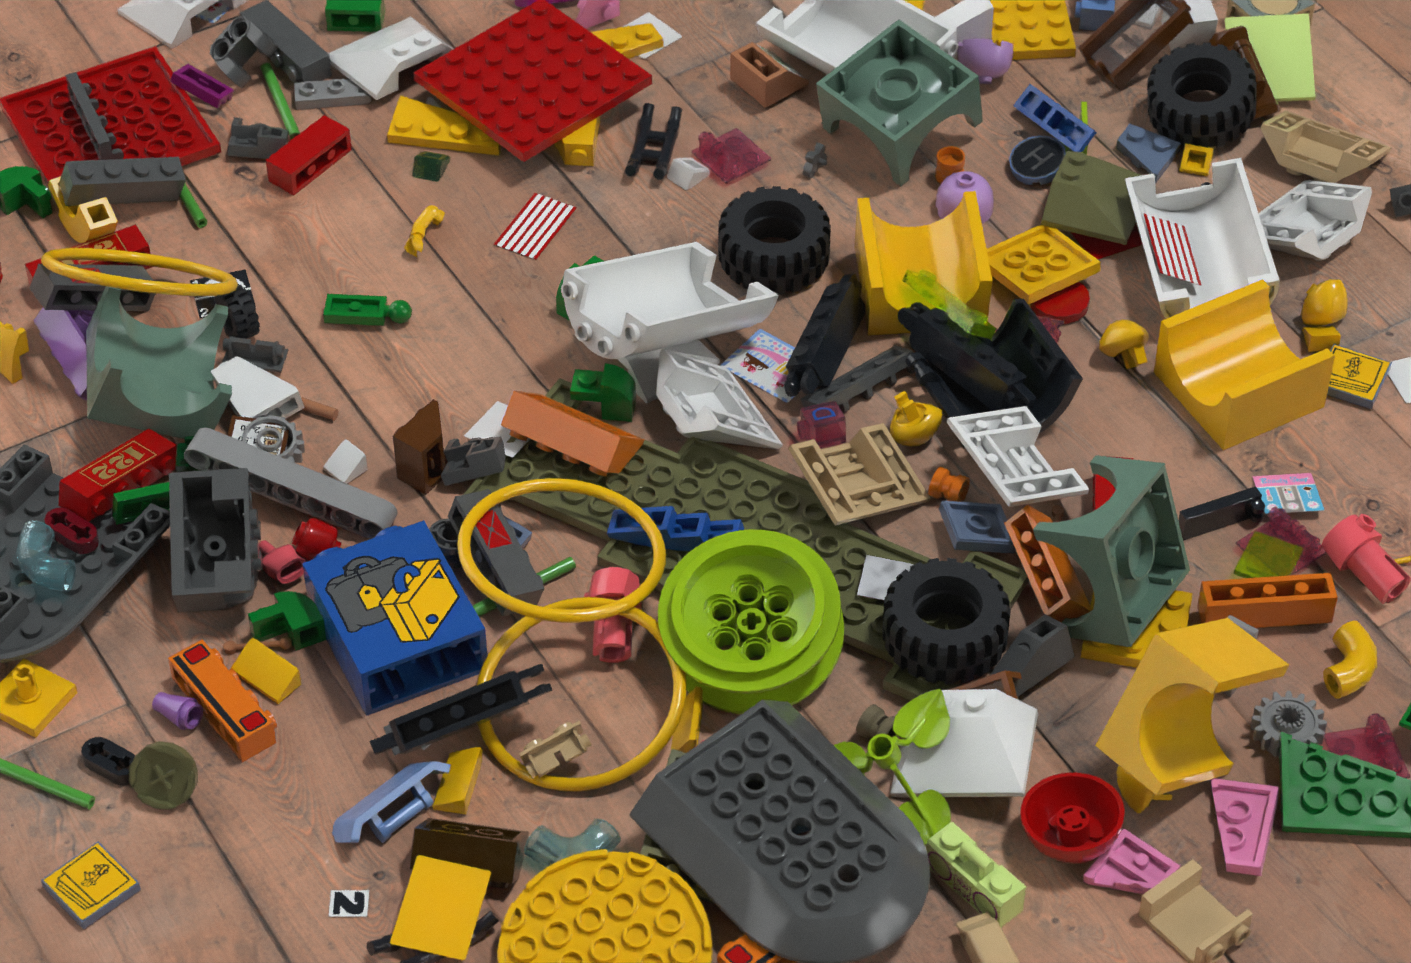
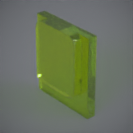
(1267, 557)

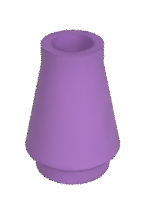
(180, 710)

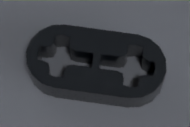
(107, 766)

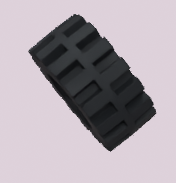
(242, 317)

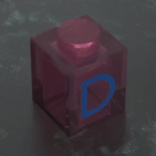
(823, 423)

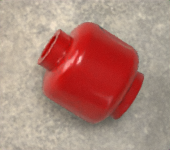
(314, 538)

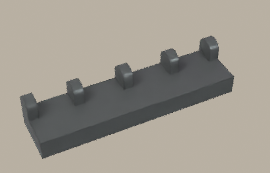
(91, 121)
(861, 379)

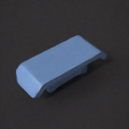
(348, 826)

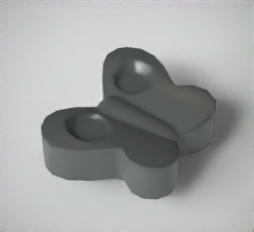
(814, 160)

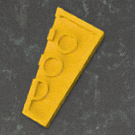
(632, 39)
(436, 127)

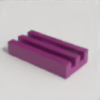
(202, 85)

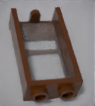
(1134, 37)

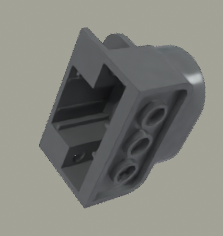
(213, 539)

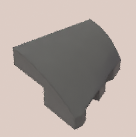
(255, 140)
(473, 459)

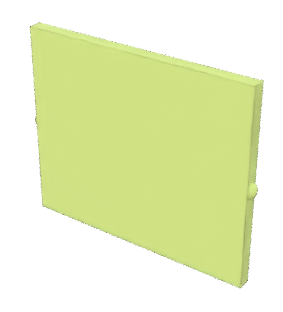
(1283, 52)

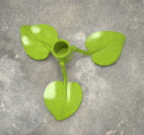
(925, 723)

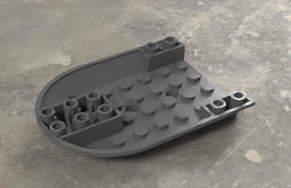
(39, 616)
(806, 897)

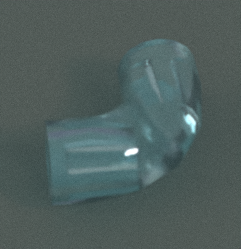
(37, 561)
(549, 847)

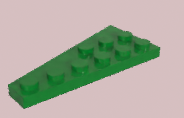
(1340, 793)

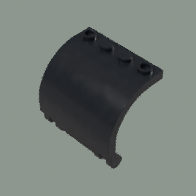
(1031, 349)

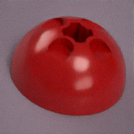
(1072, 817)

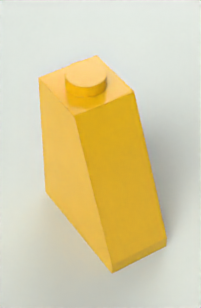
(580, 146)

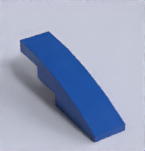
(1054, 119)
(678, 530)

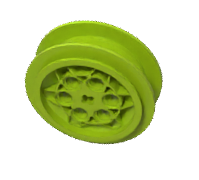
(715, 583)

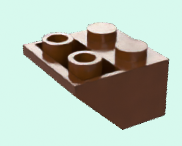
(420, 449)

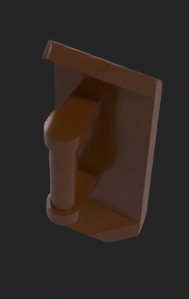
(1238, 40)

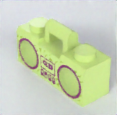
(975, 875)

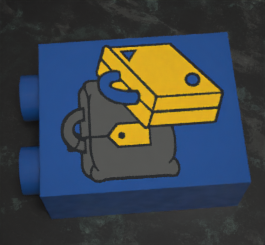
(396, 616)

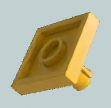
(33, 697)

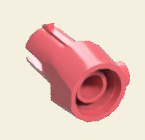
(1356, 547)
(614, 634)

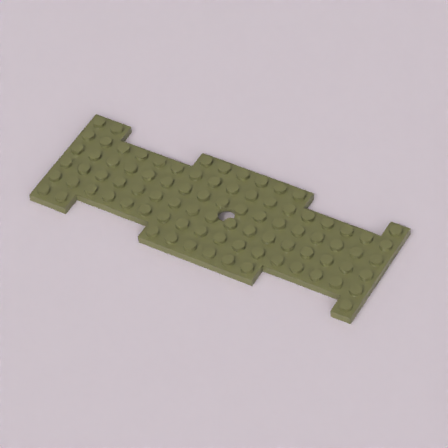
(733, 487)

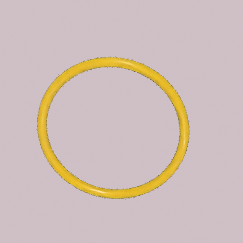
(52, 258)
(552, 614)
(614, 775)

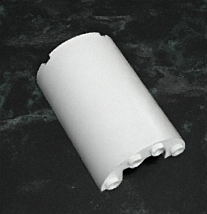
(833, 30)
(1221, 231)
(656, 302)

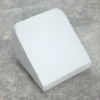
(687, 172)
(346, 462)

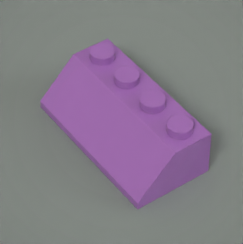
(67, 339)

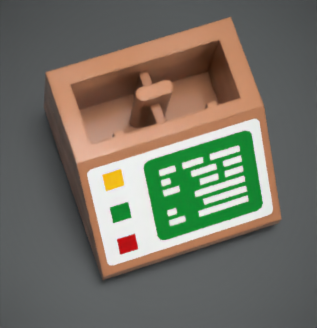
(764, 74)

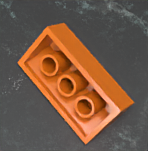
(570, 432)

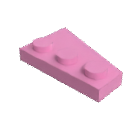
(1244, 822)

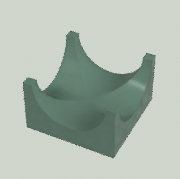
(898, 94)
(153, 374)
(1126, 549)

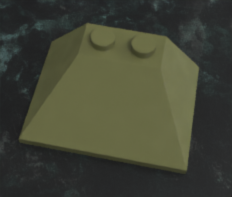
(1090, 199)

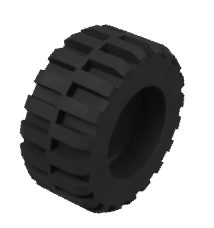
(1202, 69)
(774, 214)
(942, 652)

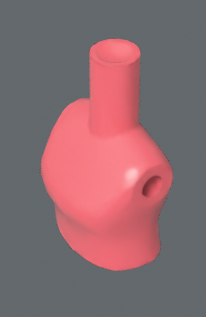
(282, 562)

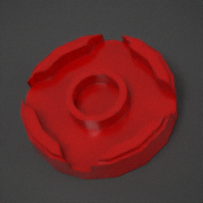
(1065, 305)

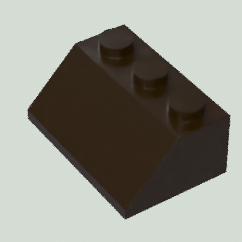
(473, 846)

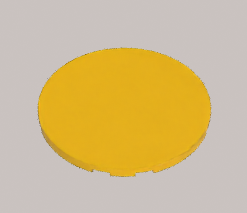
(606, 911)

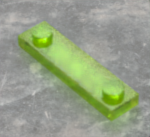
(969, 319)

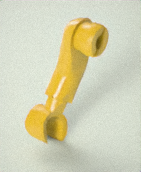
(429, 214)

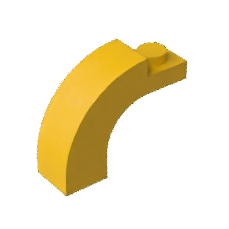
(85, 220)

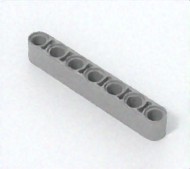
(293, 483)

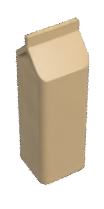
(985, 940)

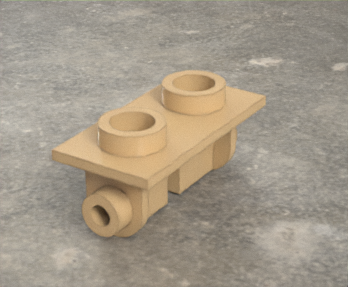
(564, 740)

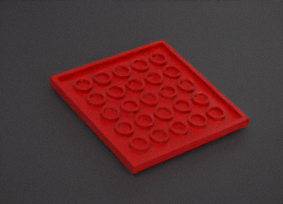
(532, 79)
(141, 110)

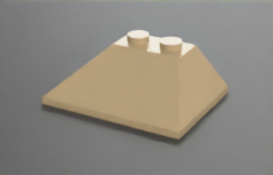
(1317, 148)
(860, 476)

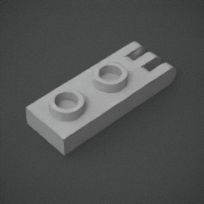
(329, 94)

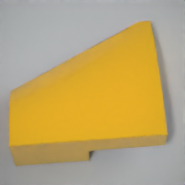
(11, 347)

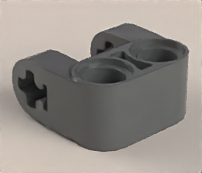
(237, 46)

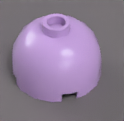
(985, 58)
(952, 190)

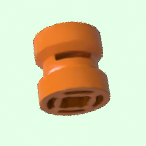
(949, 161)
(948, 485)

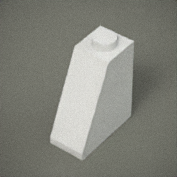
(971, 19)
(256, 390)

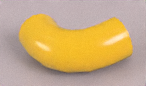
(1358, 661)

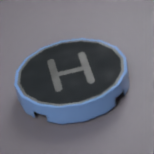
(1036, 159)

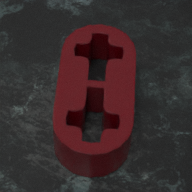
(74, 527)

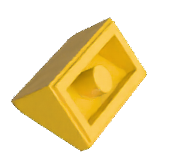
(267, 671)
(687, 732)
(458, 785)

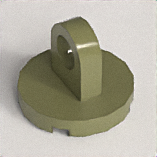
(163, 775)

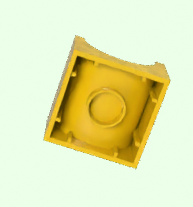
(947, 248)
(1236, 369)
(1164, 716)

